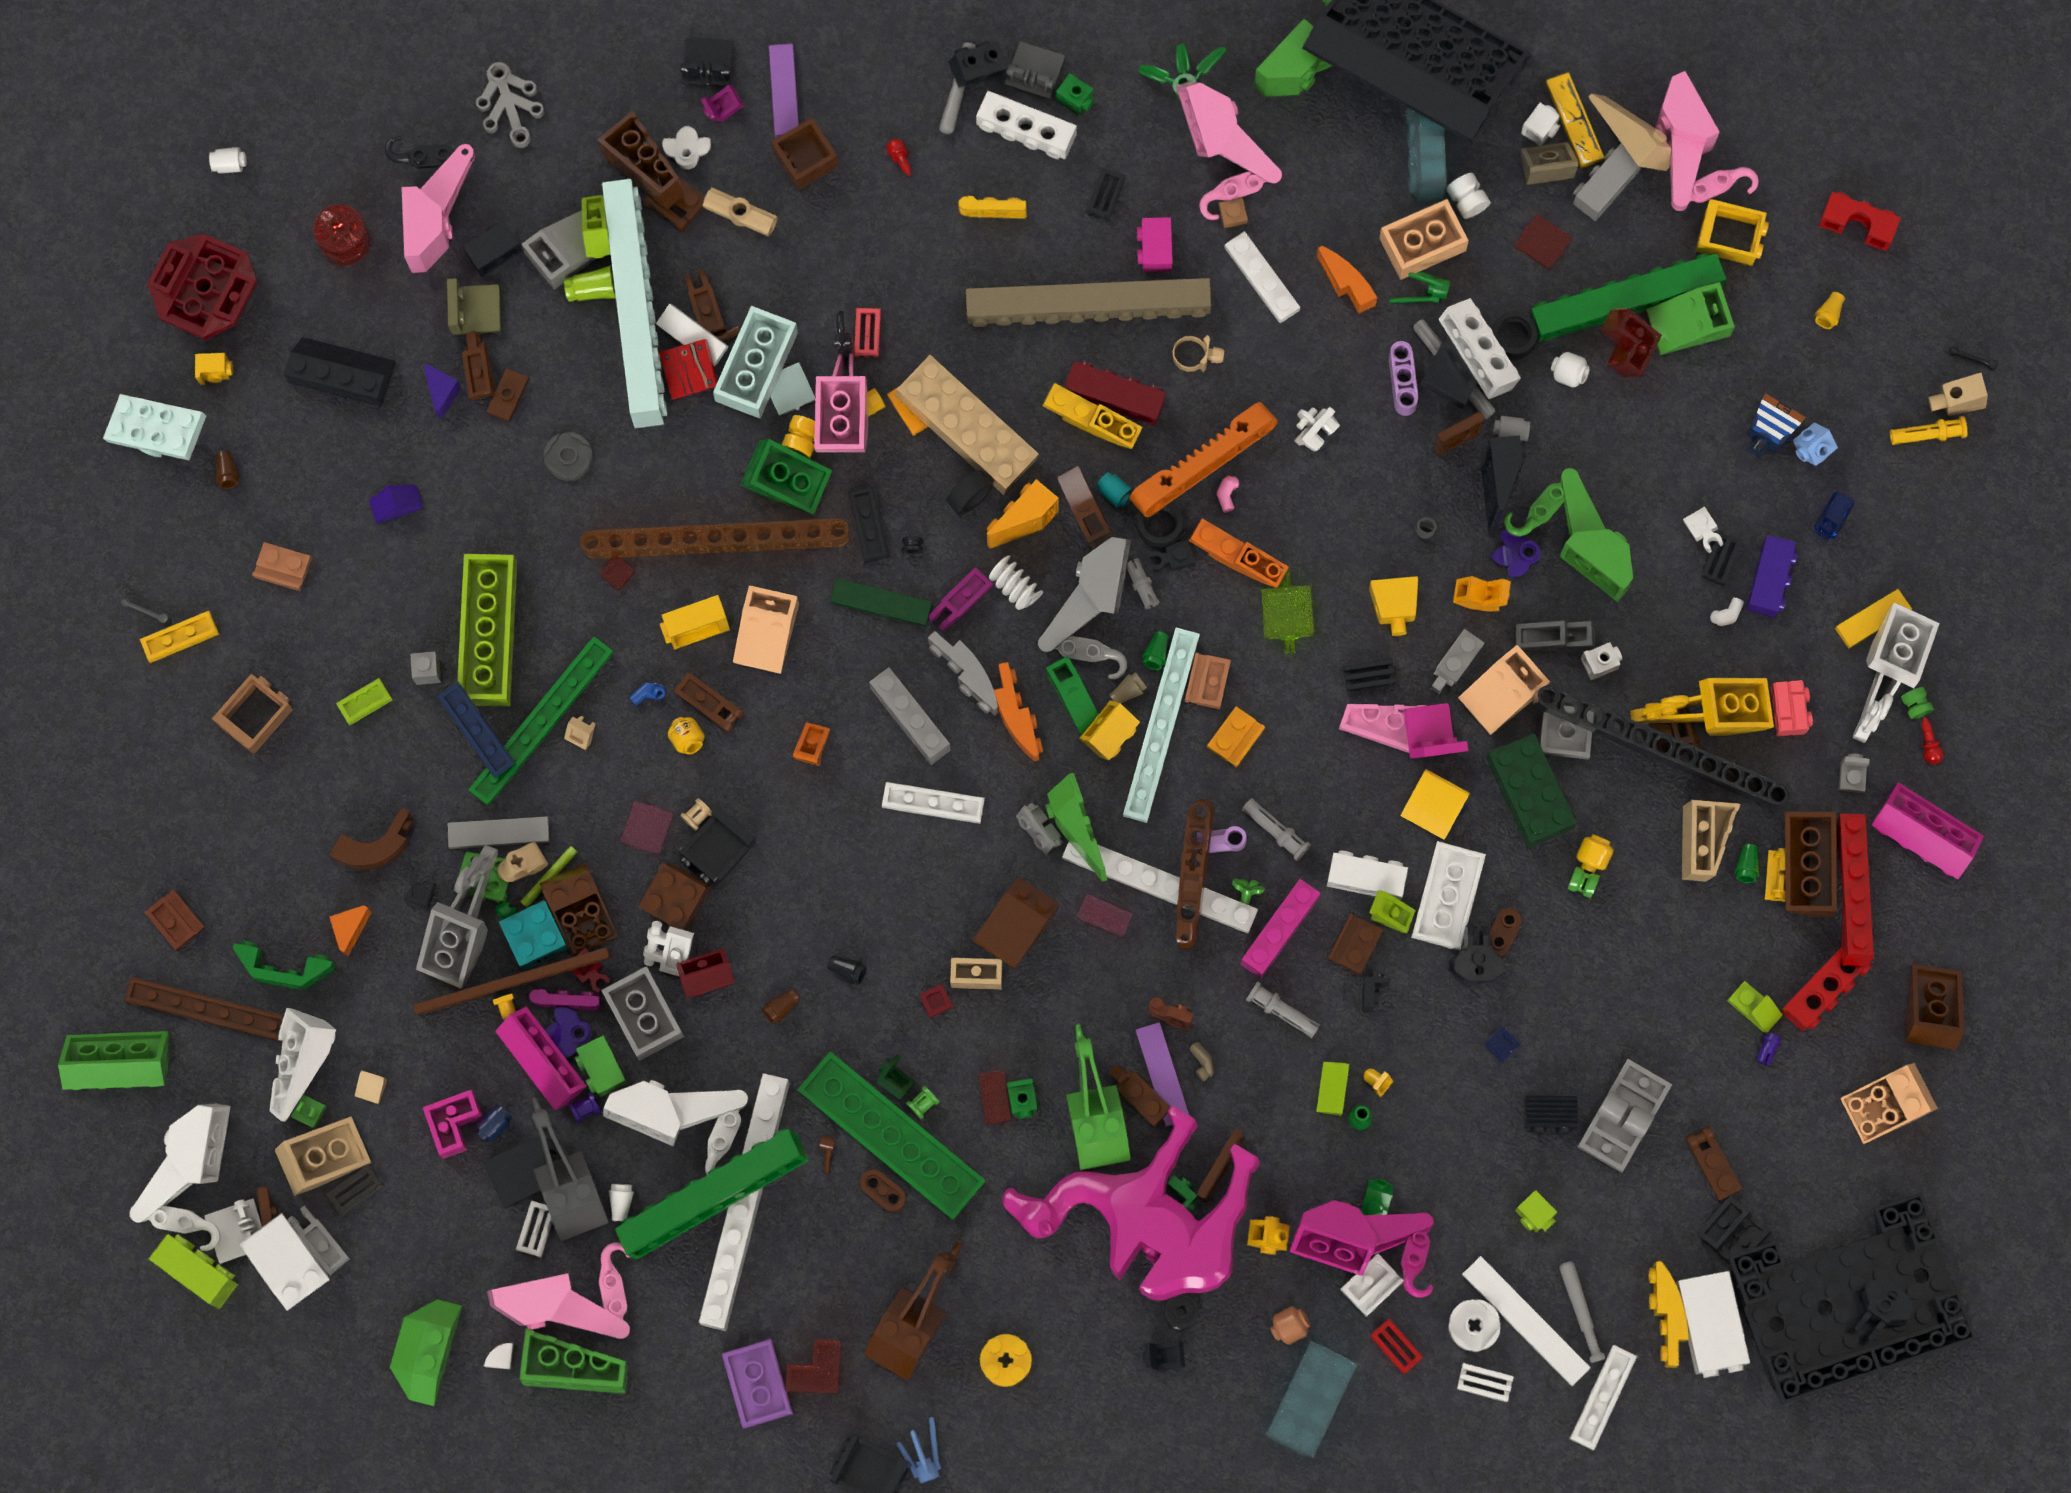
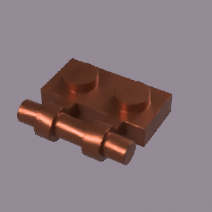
(1176, 1016)

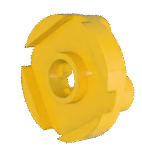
(996, 1348)

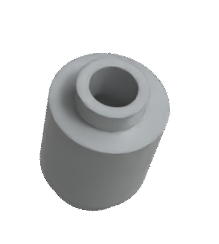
(1512, 427)

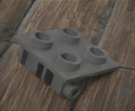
(1034, 70)

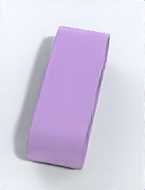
(1403, 367)

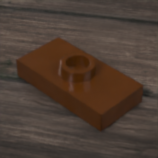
(507, 395)
(267, 1210)

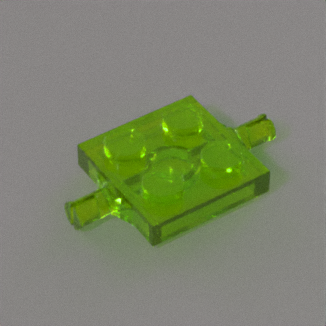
(1287, 613)

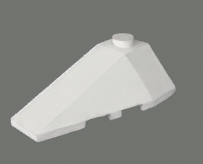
(303, 1051)

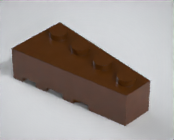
(639, 158)

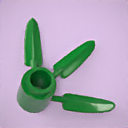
(1183, 67)

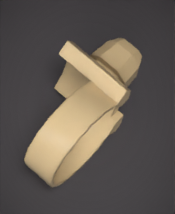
(1215, 355)

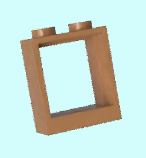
(222, 717)

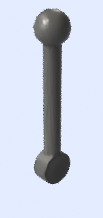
(163, 618)

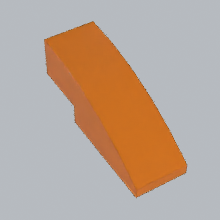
(1347, 279)

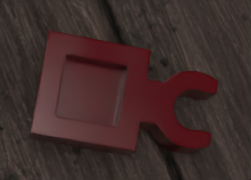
(591, 973)

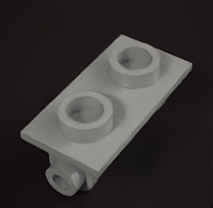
(1031, 820)

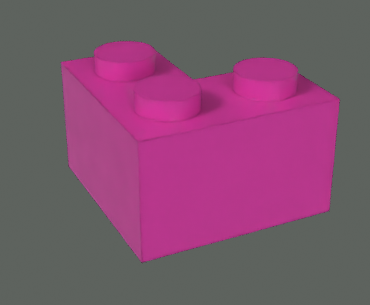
(447, 1117)

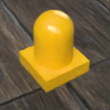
(505, 1005)
(1378, 1081)

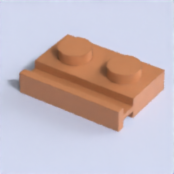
(282, 566)
(1207, 680)

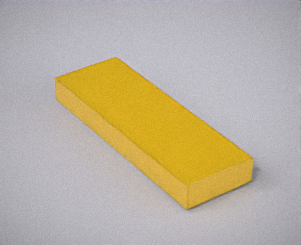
(1869, 620)
(179, 636)

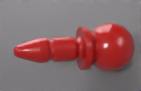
(897, 150)
(1933, 753)

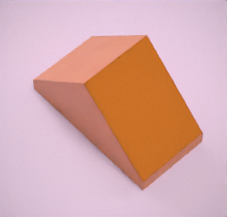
(349, 926)

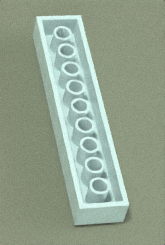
(634, 303)

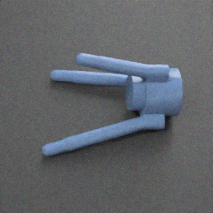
(925, 1468)

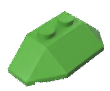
(424, 1350)

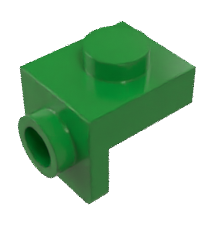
(1183, 1189)
(1377, 1197)

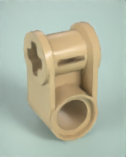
(521, 863)

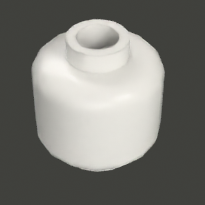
(1570, 369)

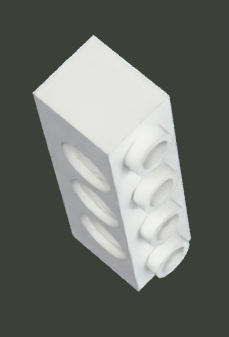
(1019, 114)
(1479, 348)

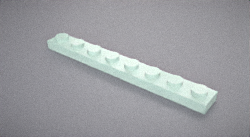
(1161, 725)

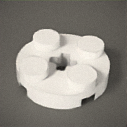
(1489, 1325)

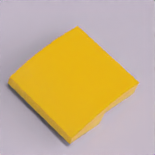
(1435, 804)

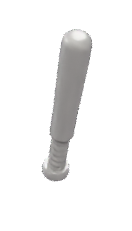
(953, 104)
(1580, 1307)

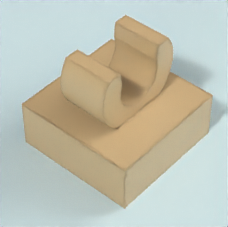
(579, 732)

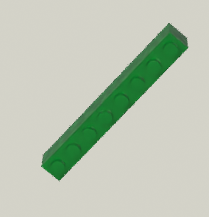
(1635, 293)
(712, 1193)

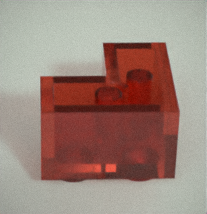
(1634, 341)
(822, 1376)

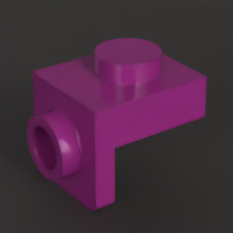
(722, 104)

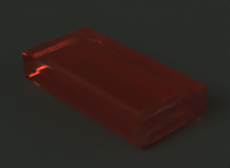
(994, 1097)

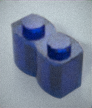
(1833, 516)

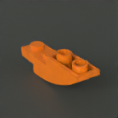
(1238, 555)
(1017, 721)

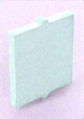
(791, 390)

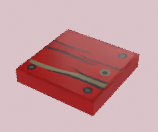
(689, 369)

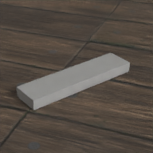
(498, 832)

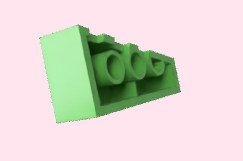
(568, 1366)

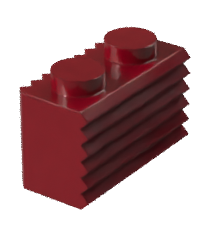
(705, 973)

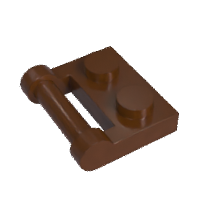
(690, 204)

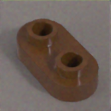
(1504, 931)
(883, 1191)

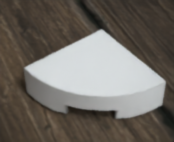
(500, 1357)

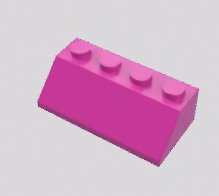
(1928, 831)

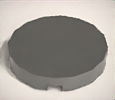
(568, 456)

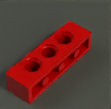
(1797, 1009)

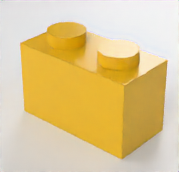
(1110, 730)

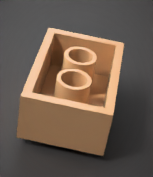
(1423, 239)

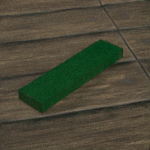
(881, 602)

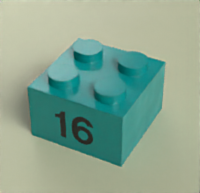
(533, 935)

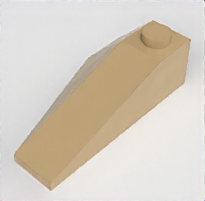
(1640, 139)

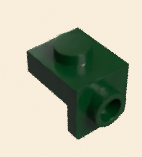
(894, 1079)

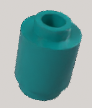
(1114, 490)

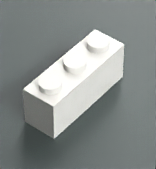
(1366, 875)

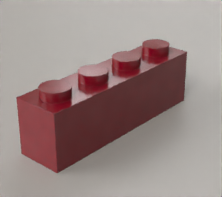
(1116, 393)

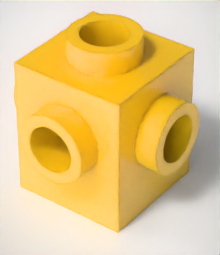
(1268, 1235)

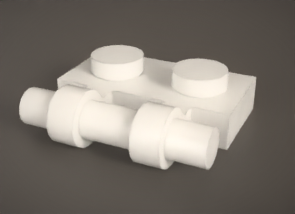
(676, 947)

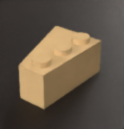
(1704, 837)

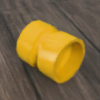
(801, 436)

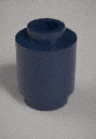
(493, 1123)

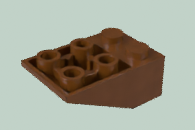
(578, 909)

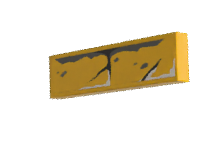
(1574, 120)

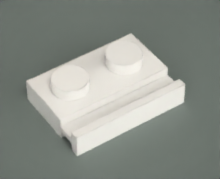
(1373, 1287)

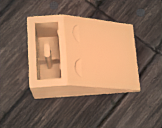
(765, 629)
(1503, 690)
(1889, 1103)

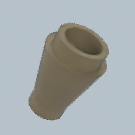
(1128, 689)

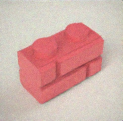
(1790, 708)

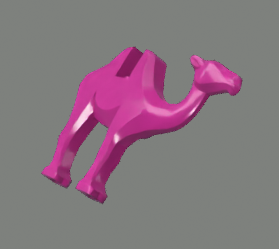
(1185, 1251)

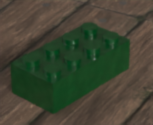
(1531, 791)

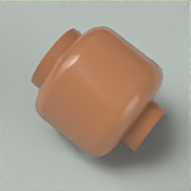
(1290, 1325)

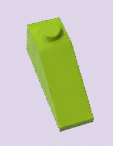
(595, 227)

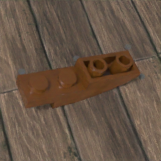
(1085, 507)

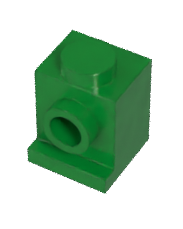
(1017, 1088)

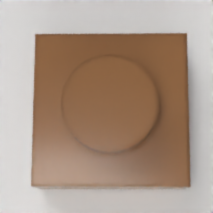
(1233, 213)

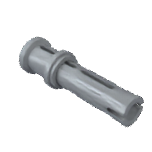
(1285, 836)
(1272, 1004)

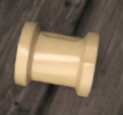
(694, 822)

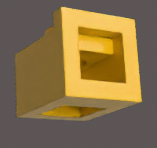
(212, 367)

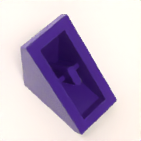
(442, 389)
(395, 502)

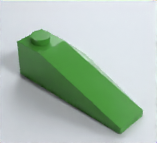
(1069, 815)

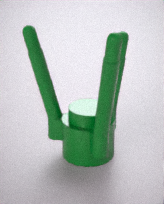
(1436, 287)

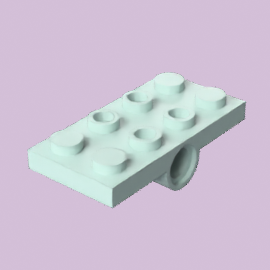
(154, 427)

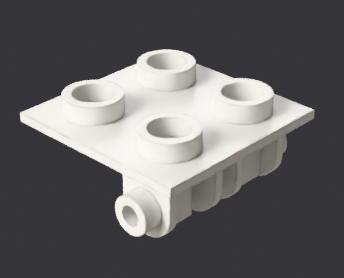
(234, 1226)

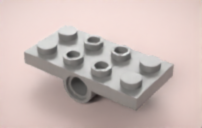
(1624, 1115)

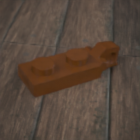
(477, 367)
(1141, 1094)

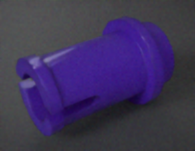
(1768, 1048)

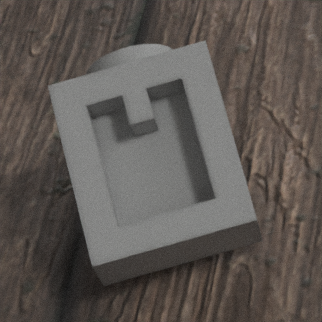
(1853, 773)

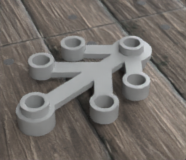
(508, 100)

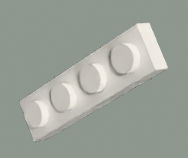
(1262, 277)

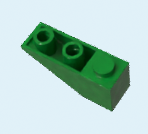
(1072, 693)

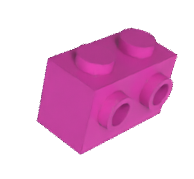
(1156, 245)

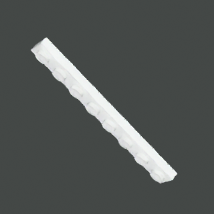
(1167, 887)

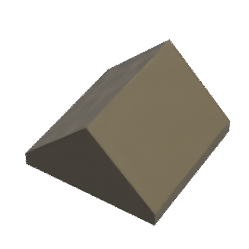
(1549, 163)

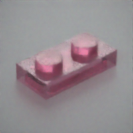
(1104, 916)

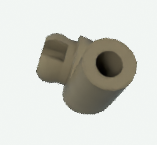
(1205, 1060)

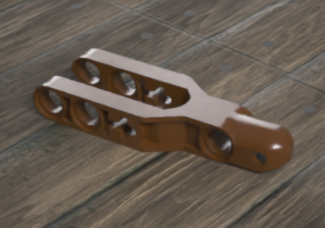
(1191, 877)

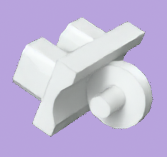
(1322, 420)

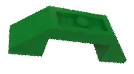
(315, 968)

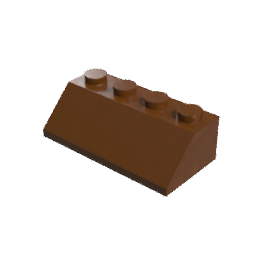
(1811, 864)

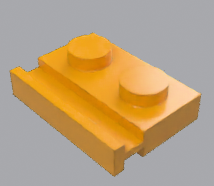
(1236, 737)

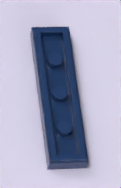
(476, 729)

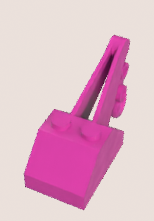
(1348, 1239)

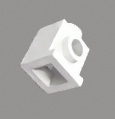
(1595, 666)

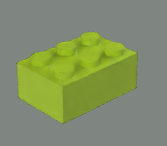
(194, 1270)

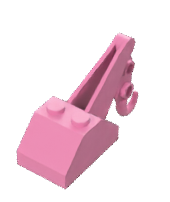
(1215, 132)
(1690, 135)
(555, 1301)

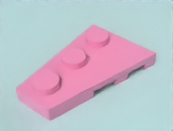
(1378, 723)

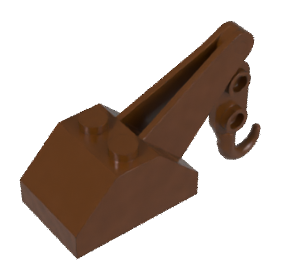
(911, 1322)

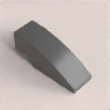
(1556, 636)

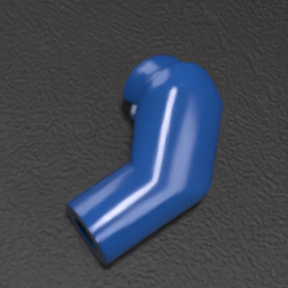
(648, 690)

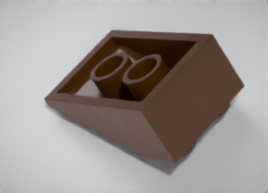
(1017, 922)
(1935, 1007)

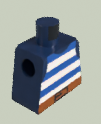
(1773, 425)

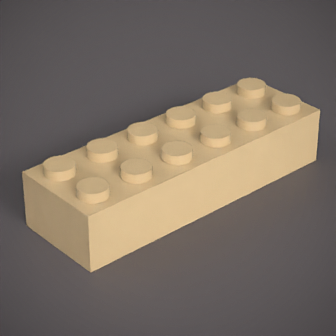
(966, 424)

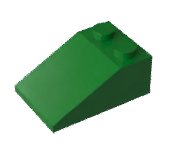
(786, 476)

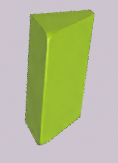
(1332, 1088)

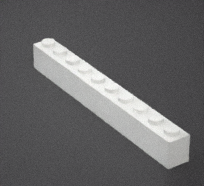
(742, 1215)

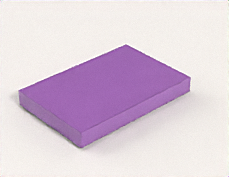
(757, 1383)

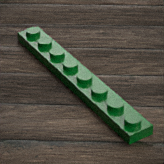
(544, 717)

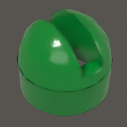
(504, 911)

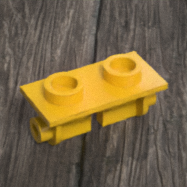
(1775, 875)

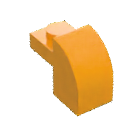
(1480, 594)

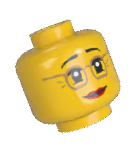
(686, 735)

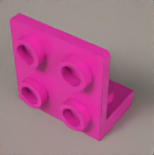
(1431, 731)

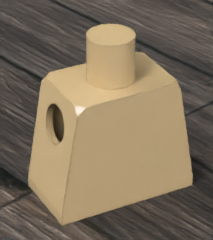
(1970, 396)

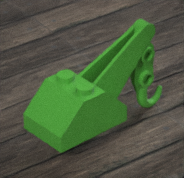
(1289, 67)
(1592, 548)
(1096, 1116)

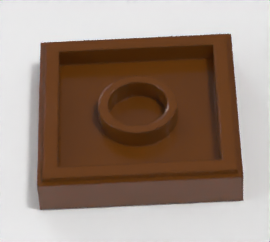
(1458, 433)

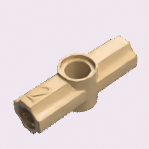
(753, 217)

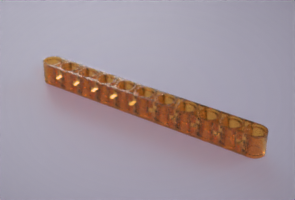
(704, 532)

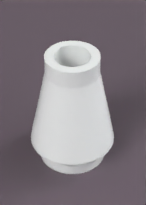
(620, 1201)

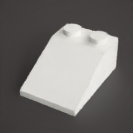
(284, 1261)

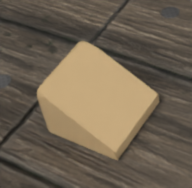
(370, 1087)

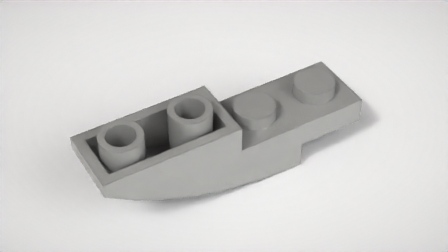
(973, 678)

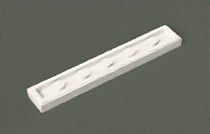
(1526, 1321)

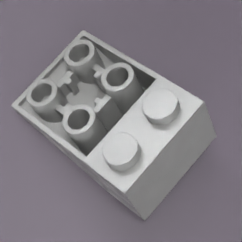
(558, 250)

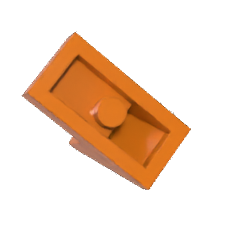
(811, 744)

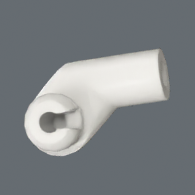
(1729, 615)

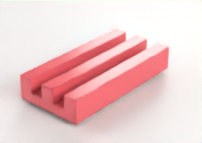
(866, 352)

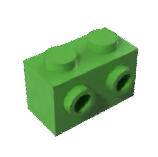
(601, 1067)

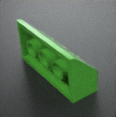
(114, 1060)

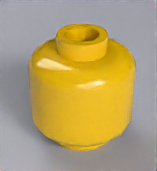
(1594, 853)

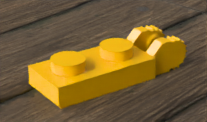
(992, 208)

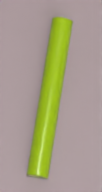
(552, 872)

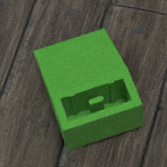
(1691, 319)

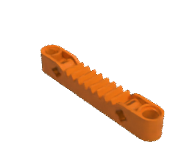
(1169, 485)

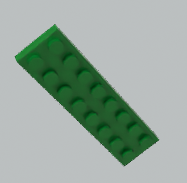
(891, 1136)

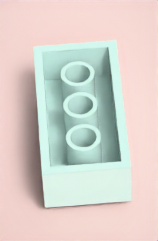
(755, 362)

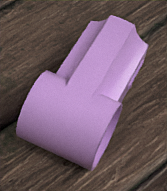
(1220, 841)

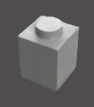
(425, 668)

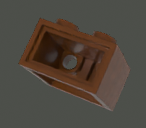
(805, 154)
(675, 896)

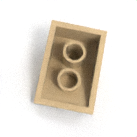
(322, 1155)

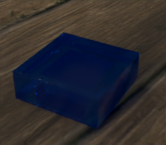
(1502, 1044)

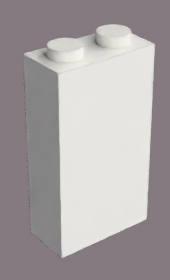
(1713, 1324)

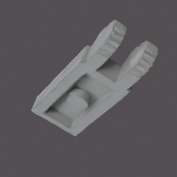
(320, 1242)

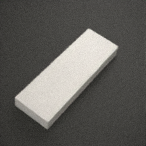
(689, 331)

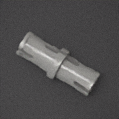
(1142, 584)

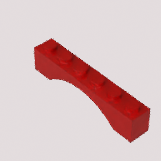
(1853, 859)

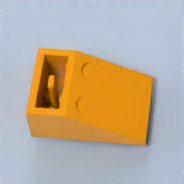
(1025, 516)

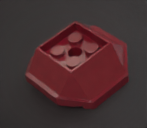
(190, 266)

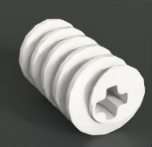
(1014, 584)

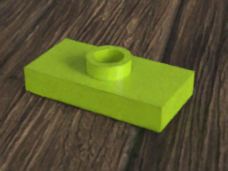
(364, 701)

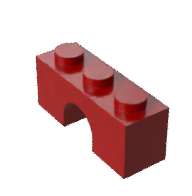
(1879, 223)

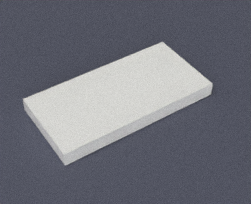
(1448, 895)

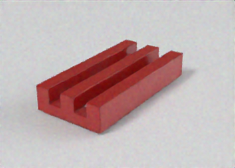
(1374, 1336)

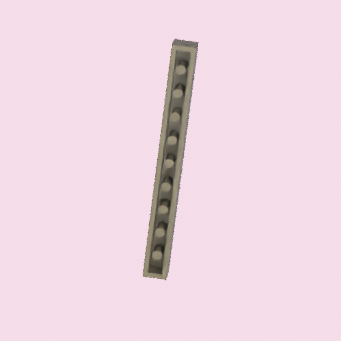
(1088, 301)

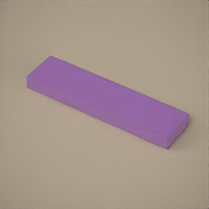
(783, 88)
(1160, 1067)

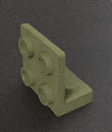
(473, 308)

